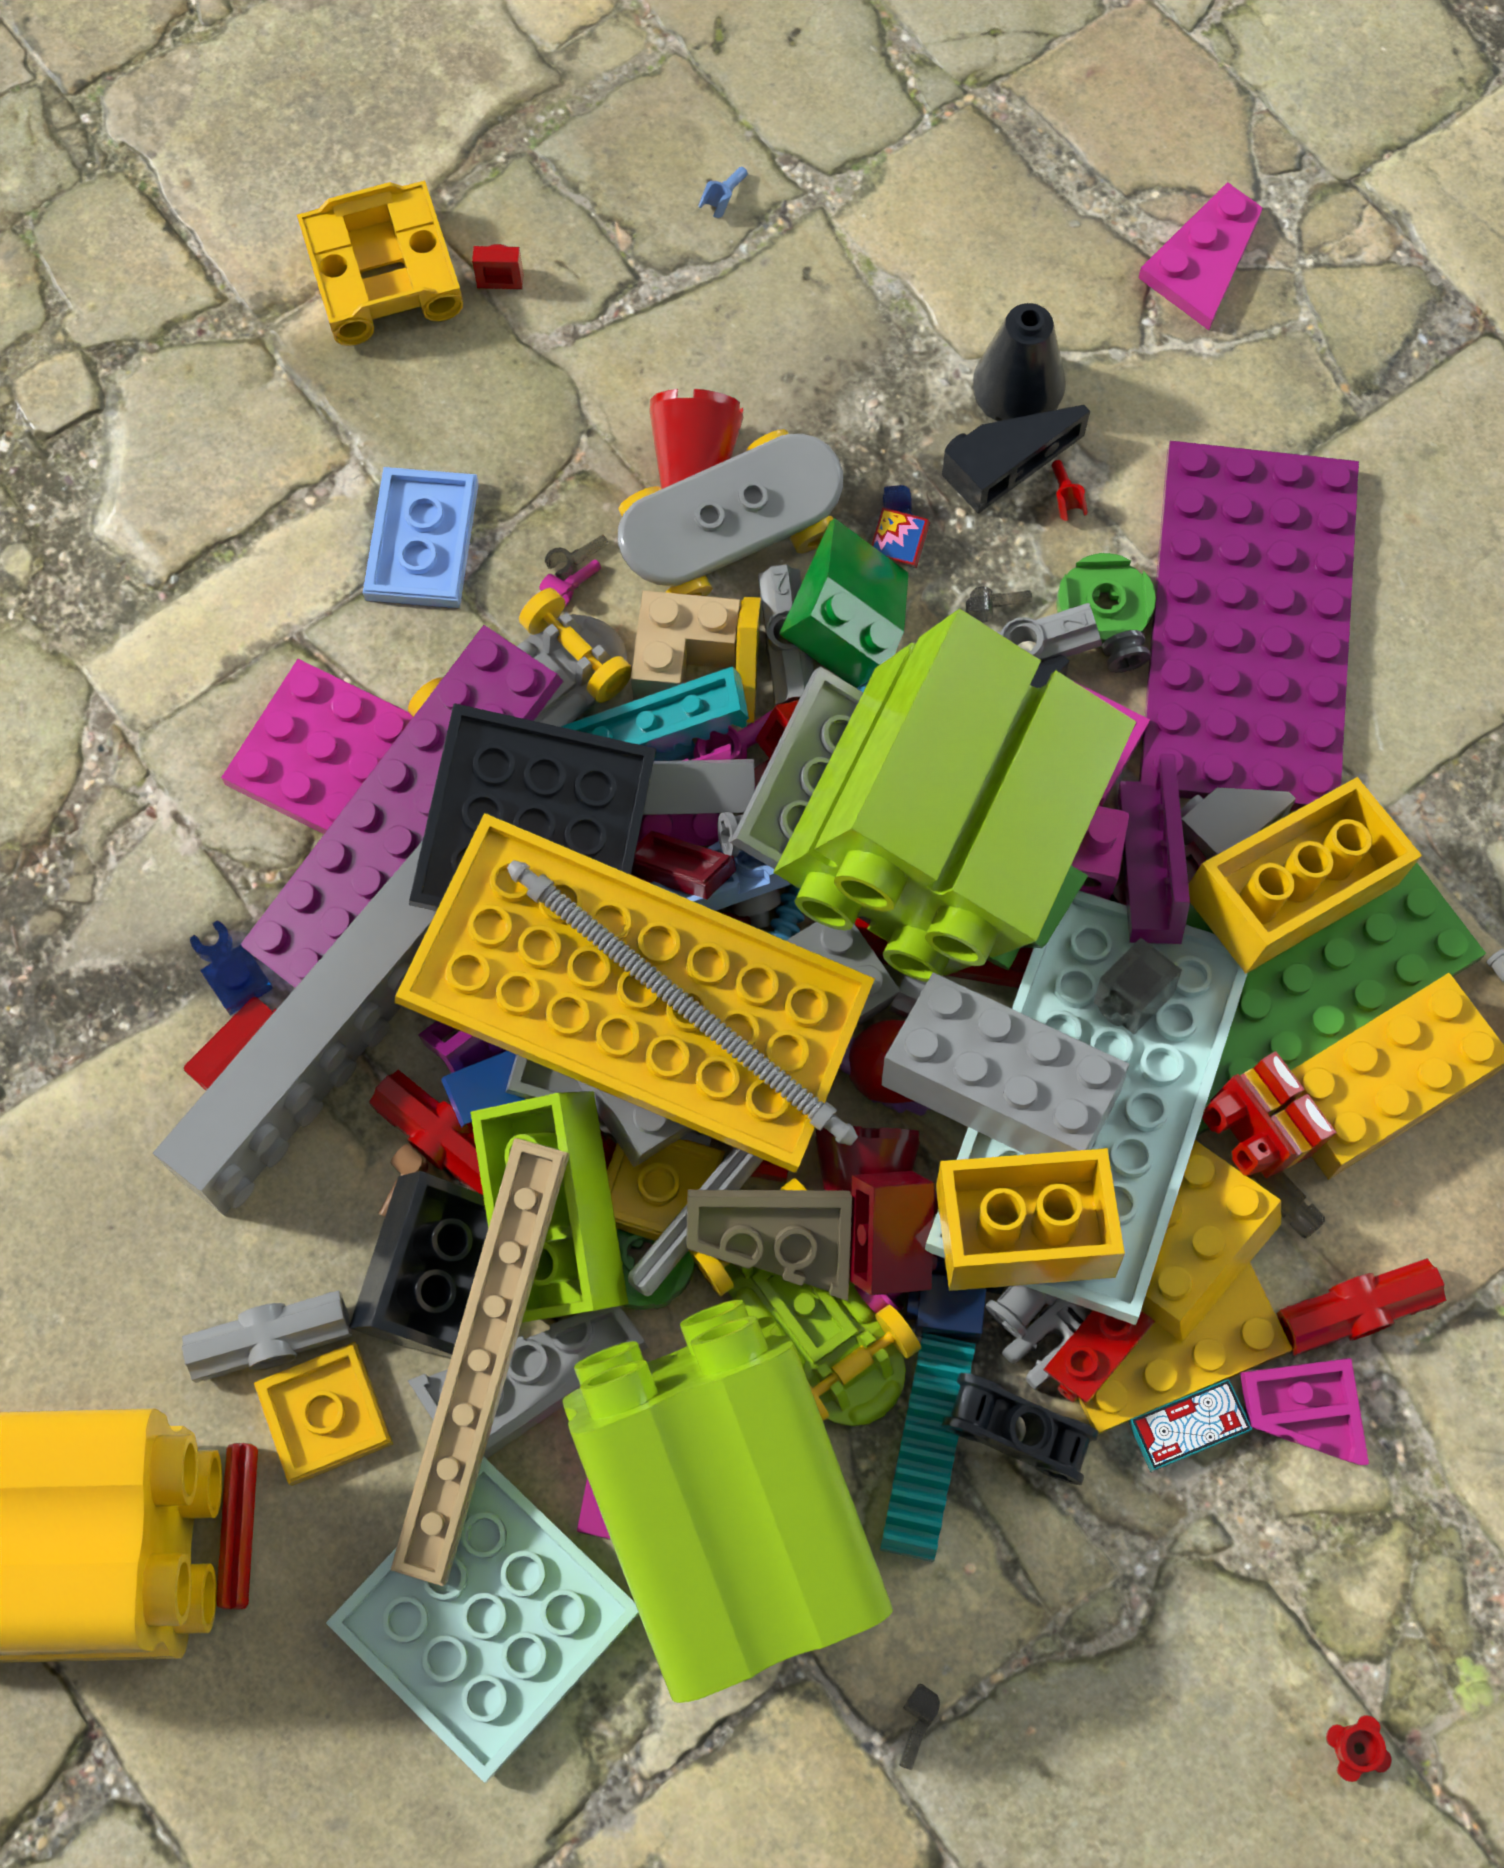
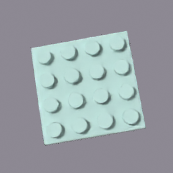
(499, 1638)

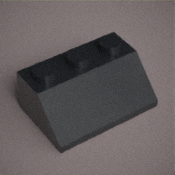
(423, 1265)

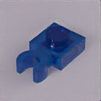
(233, 972)

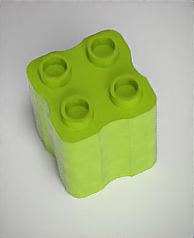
(724, 1501)

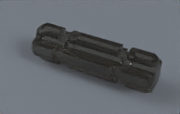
(1305, 1218)

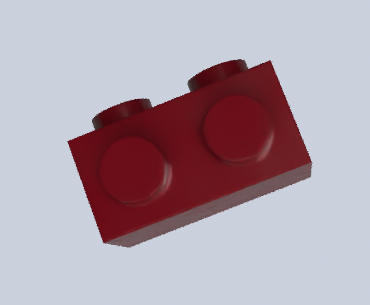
(891, 1231)

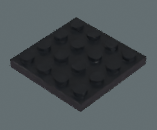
(538, 777)

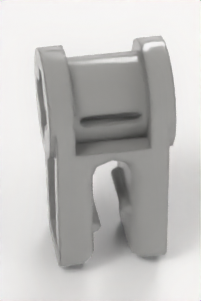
(1052, 1320)

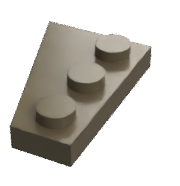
(779, 1231)

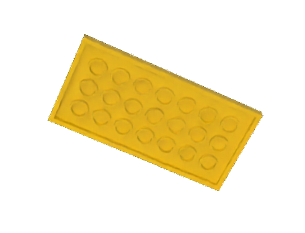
(551, 996)

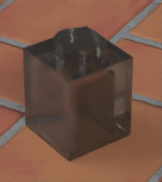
(1136, 986)

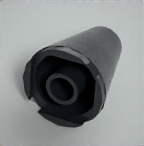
(1021, 366)

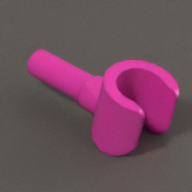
(567, 587)

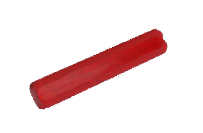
(237, 1526)

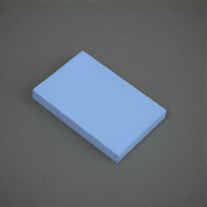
(421, 537)

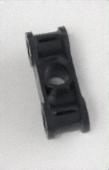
(989, 1416)

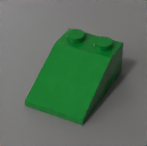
(849, 606)

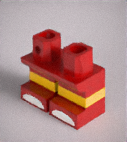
(1255, 1113)

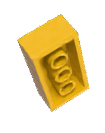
(1301, 874)
(1398, 1071)

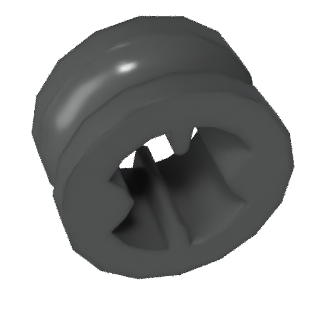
(1126, 651)

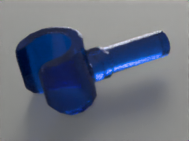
(898, 499)

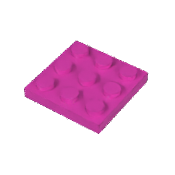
(314, 746)

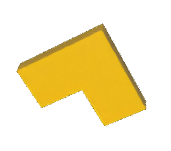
(747, 650)

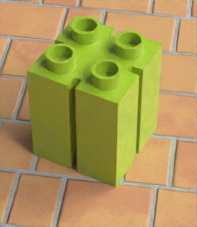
(954, 801)

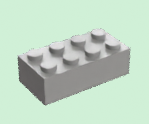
(1002, 1071)

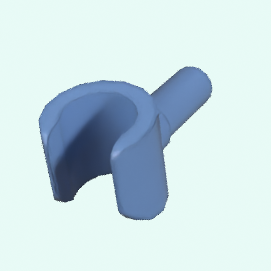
(719, 193)

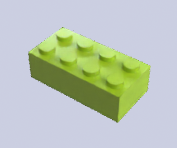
(581, 1251)

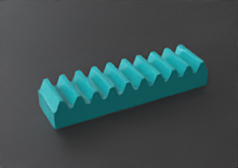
(674, 713)
(926, 1450)

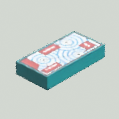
(1189, 1425)

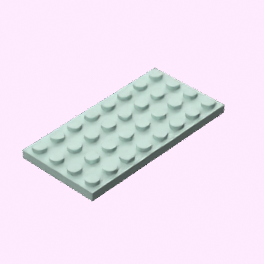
(1163, 1090)

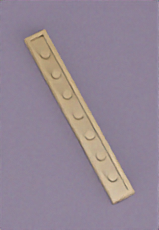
(480, 1362)

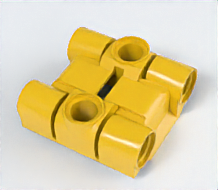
(373, 231)

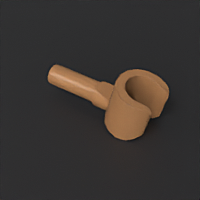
(405, 1161)

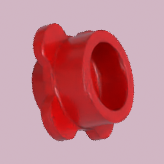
(1374, 1756)

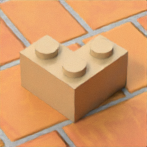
(679, 633)

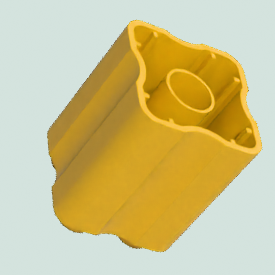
(102, 1535)

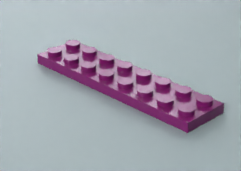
(390, 808)

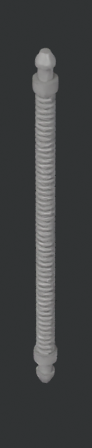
(543, 890)

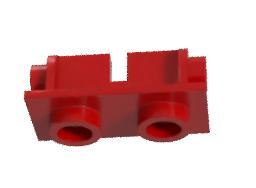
(1094, 1353)

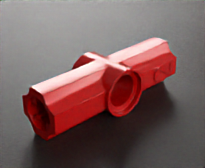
(429, 1127)
(1362, 1306)

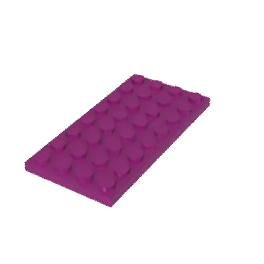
(1251, 621)

